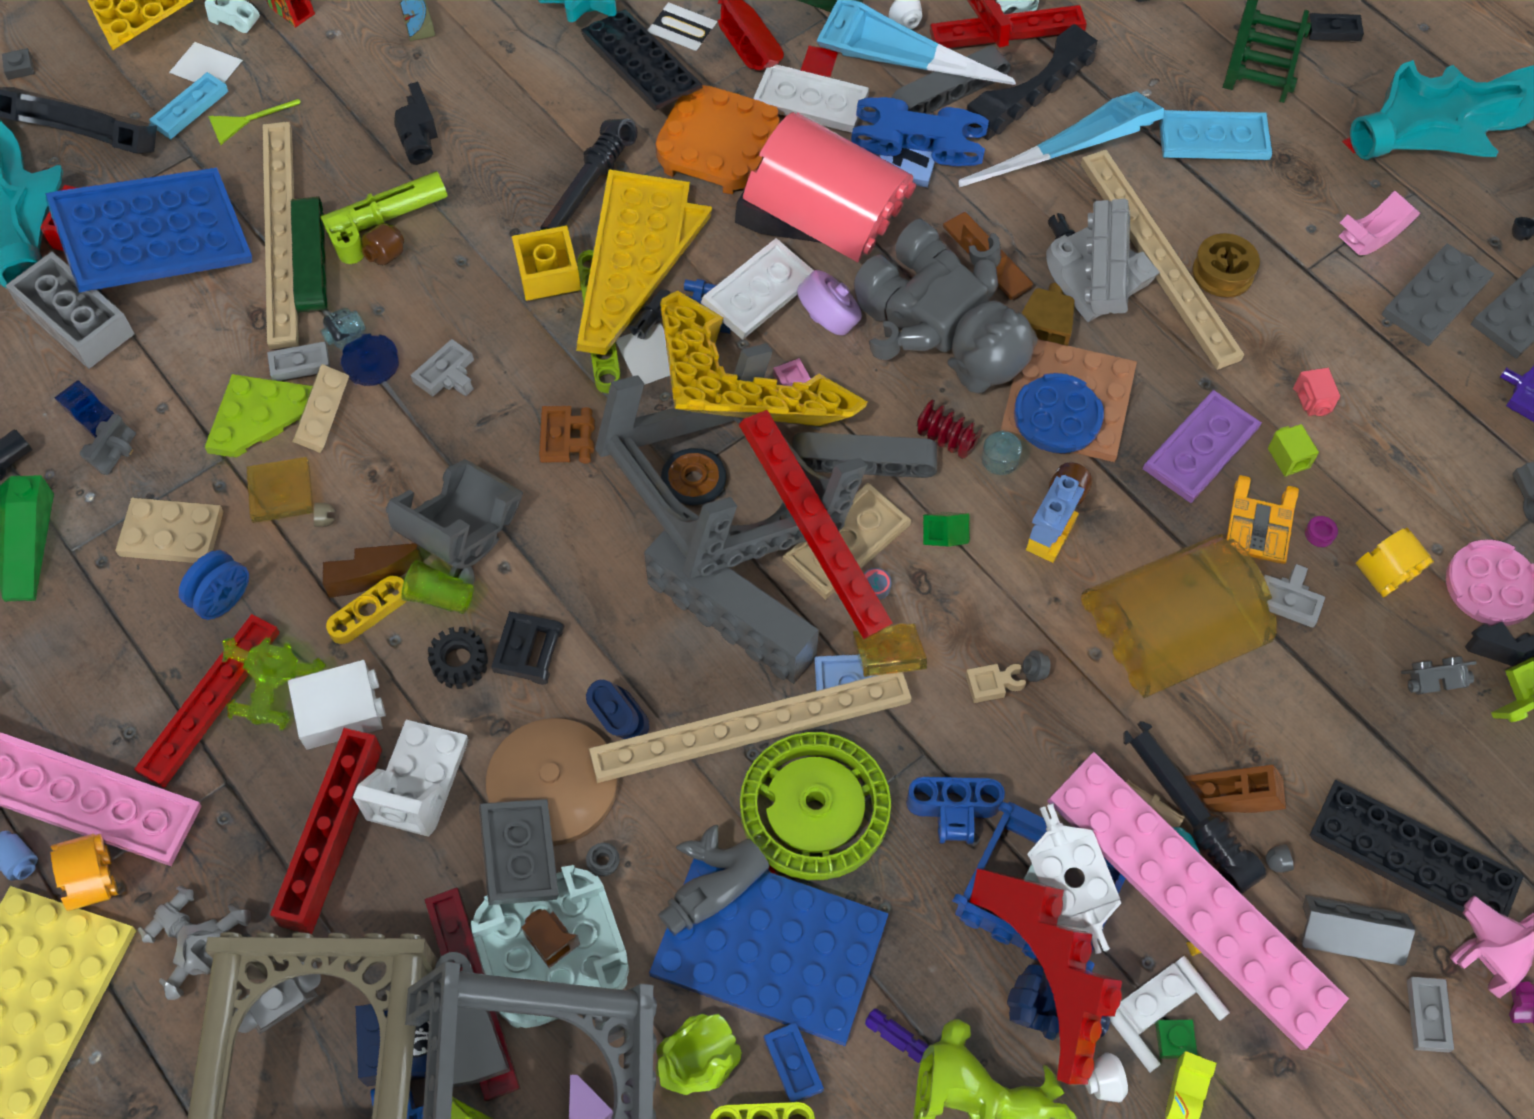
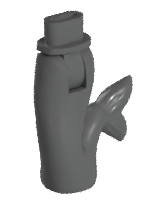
(714, 891)

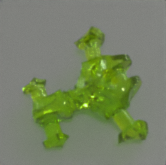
(269, 669)

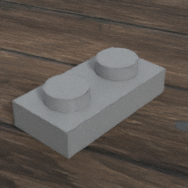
(297, 361)
(1430, 1014)

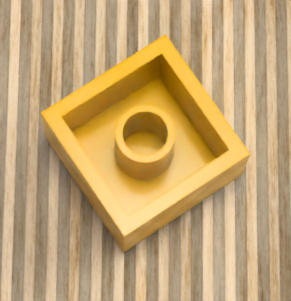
(546, 263)

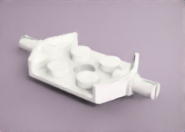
(1068, 847)

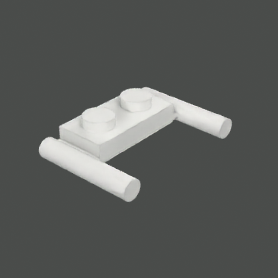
(1156, 1000)

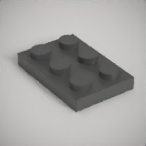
(518, 852)

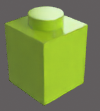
(1292, 449)

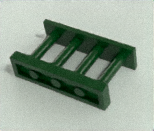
(1242, 53)

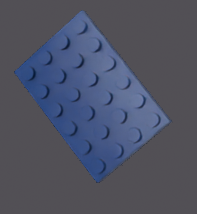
(147, 229)
(778, 954)

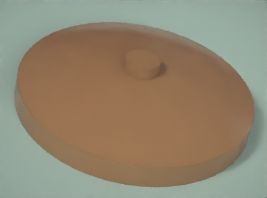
(554, 764)

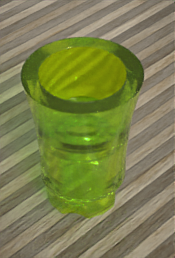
(436, 588)

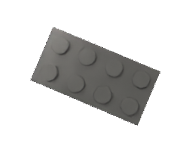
(1437, 294)
(1511, 317)

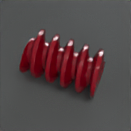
(947, 431)

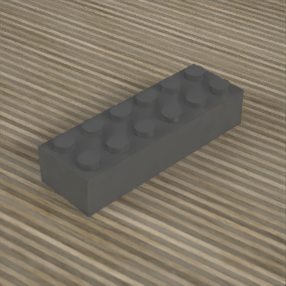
(736, 610)

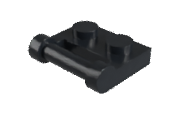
(517, 645)

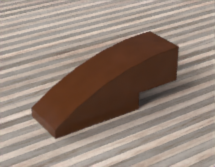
(368, 568)

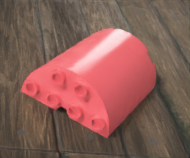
(827, 186)

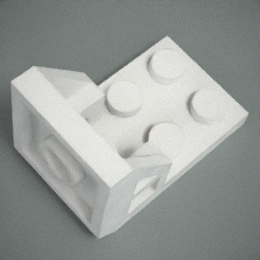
(416, 779)

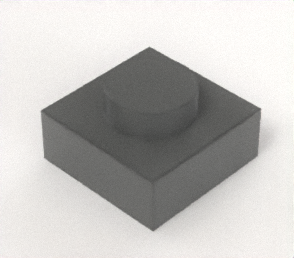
(17, 63)

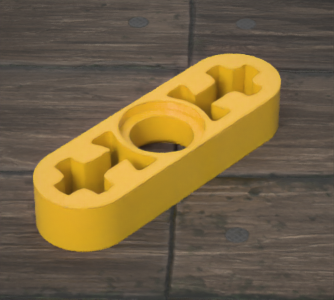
(343, 616)

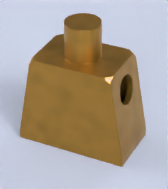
(1050, 314)

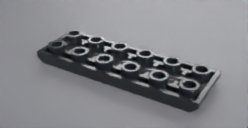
(640, 59)
(1411, 853)

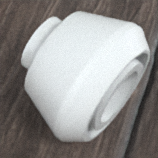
(906, 12)
(1108, 1079)

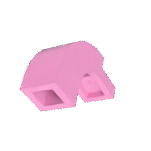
(1379, 226)

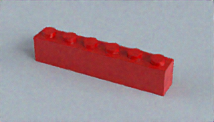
(325, 833)

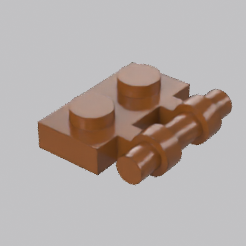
(556, 434)

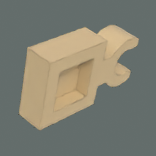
(989, 683)

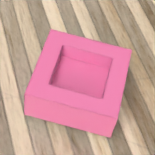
(791, 372)

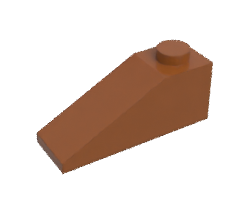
(1241, 789)

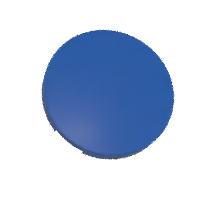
(1058, 413)

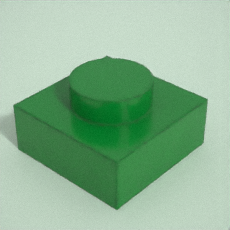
(1175, 1038)

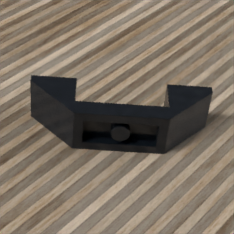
(1500, 645)

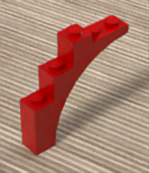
(1063, 952)

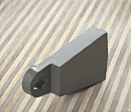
(477, 1044)

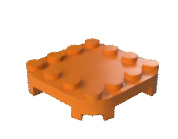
(716, 137)

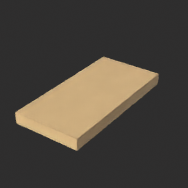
(867, 530)

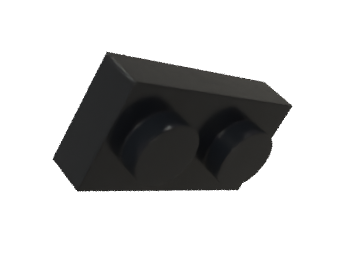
(1335, 27)

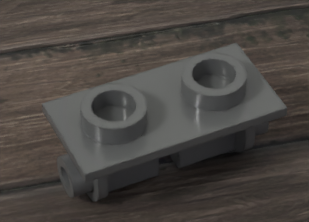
(1426, 676)

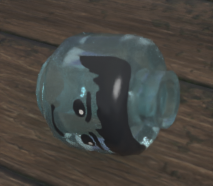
(342, 327)

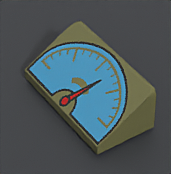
(417, 19)

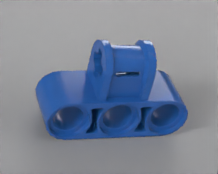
(955, 818)

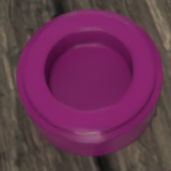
(1321, 531)

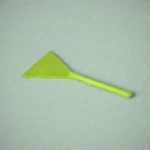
(227, 126)

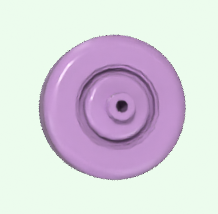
(829, 302)

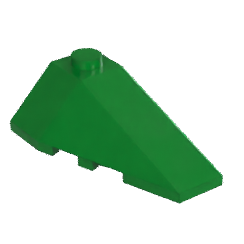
(23, 534)

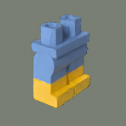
(1055, 518)

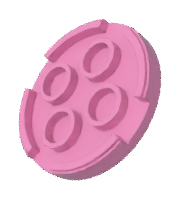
(1492, 582)

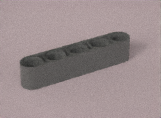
(942, 89)
(880, 453)

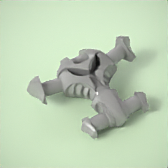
(191, 938)

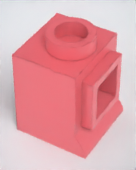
(1317, 391)

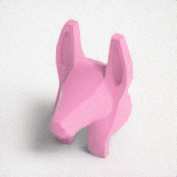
(1500, 944)

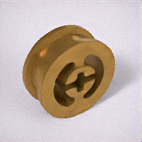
(1240, 263)

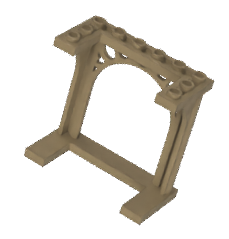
(246, 958)

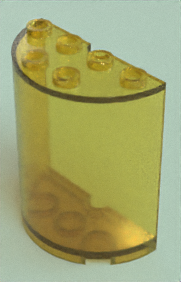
(1183, 613)

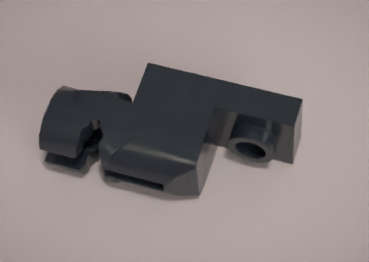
(416, 126)

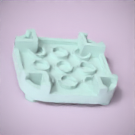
(583, 911)

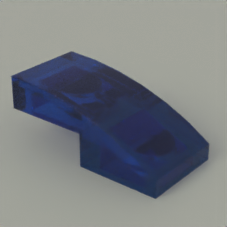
(84, 406)

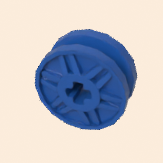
(213, 584)

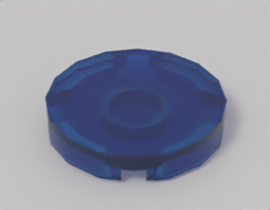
(370, 360)

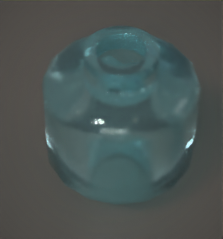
(1001, 453)

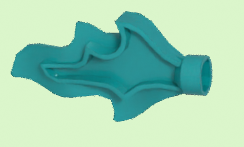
(1444, 112)
(21, 208)

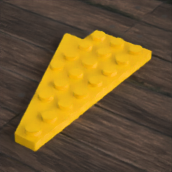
(637, 243)

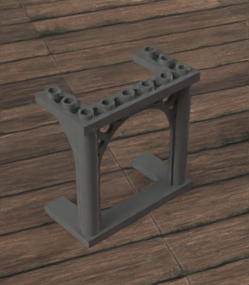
(707, 538)
(614, 1011)

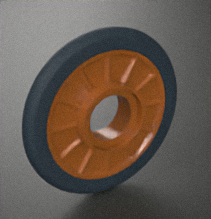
(697, 460)

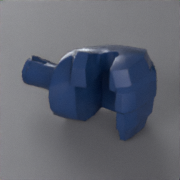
(1034, 1005)

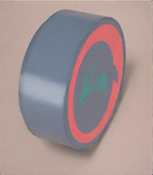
(879, 581)

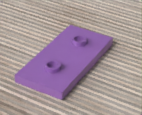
(1201, 446)

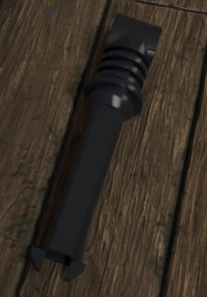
(598, 160)
(1211, 832)

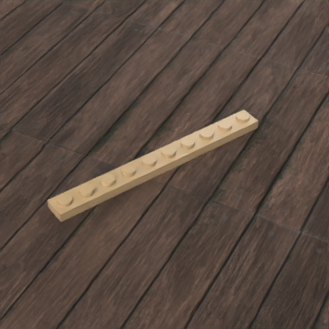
(278, 192)
(1173, 274)
(749, 726)

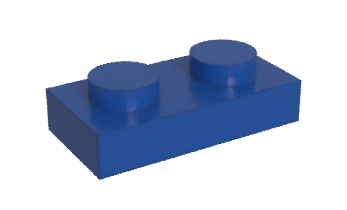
(793, 1063)

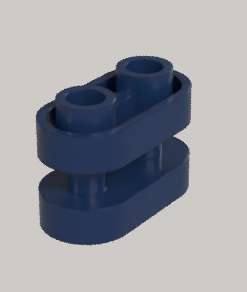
(617, 710)

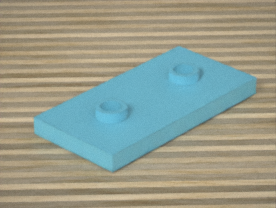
(1215, 135)

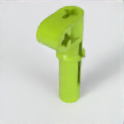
(376, 210)

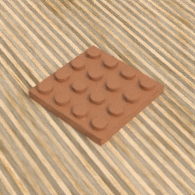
(1104, 374)

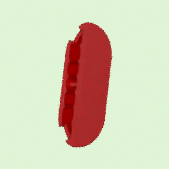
(749, 35)

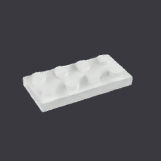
(812, 95)
(757, 288)

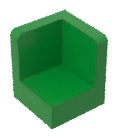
(946, 529)

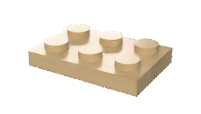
(169, 530)

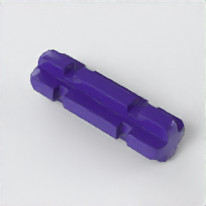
(896, 1034)

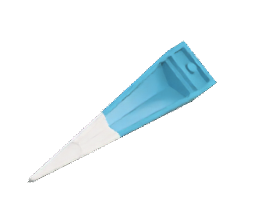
(872, 36)
(1112, 120)

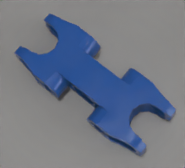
(940, 133)

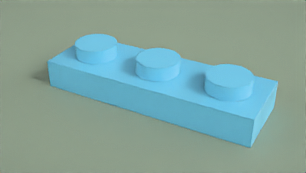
(189, 105)

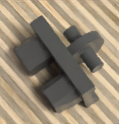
(111, 443)

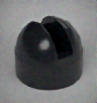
(1523, 228)

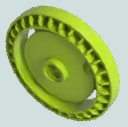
(821, 781)

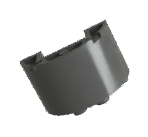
(461, 520)

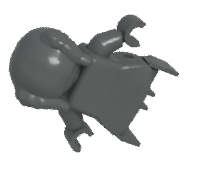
(946, 308)

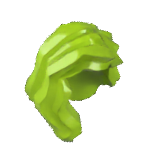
(698, 1055)

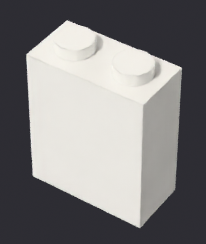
(335, 701)

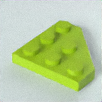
(253, 413)

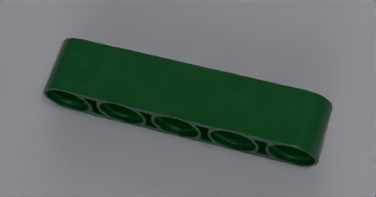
(308, 255)

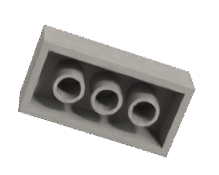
(78, 320)

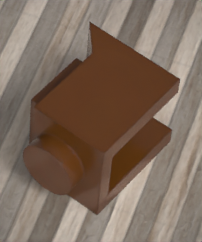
(549, 936)

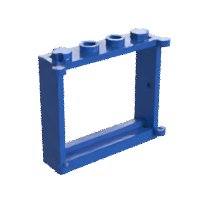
(1032, 828)

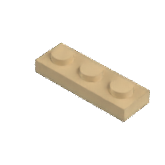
(320, 408)

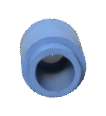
(16, 857)

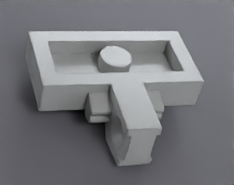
(445, 370)
(1293, 599)

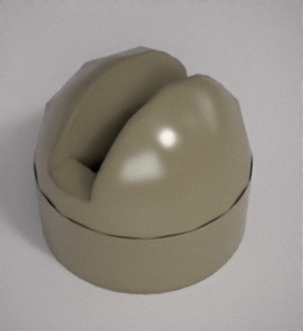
(320, 514)

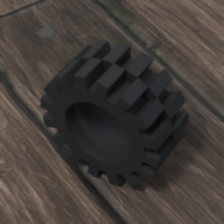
(453, 641)

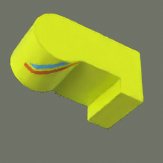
(1189, 1087)

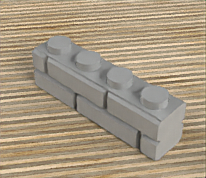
(1109, 257)

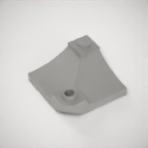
(1067, 265)

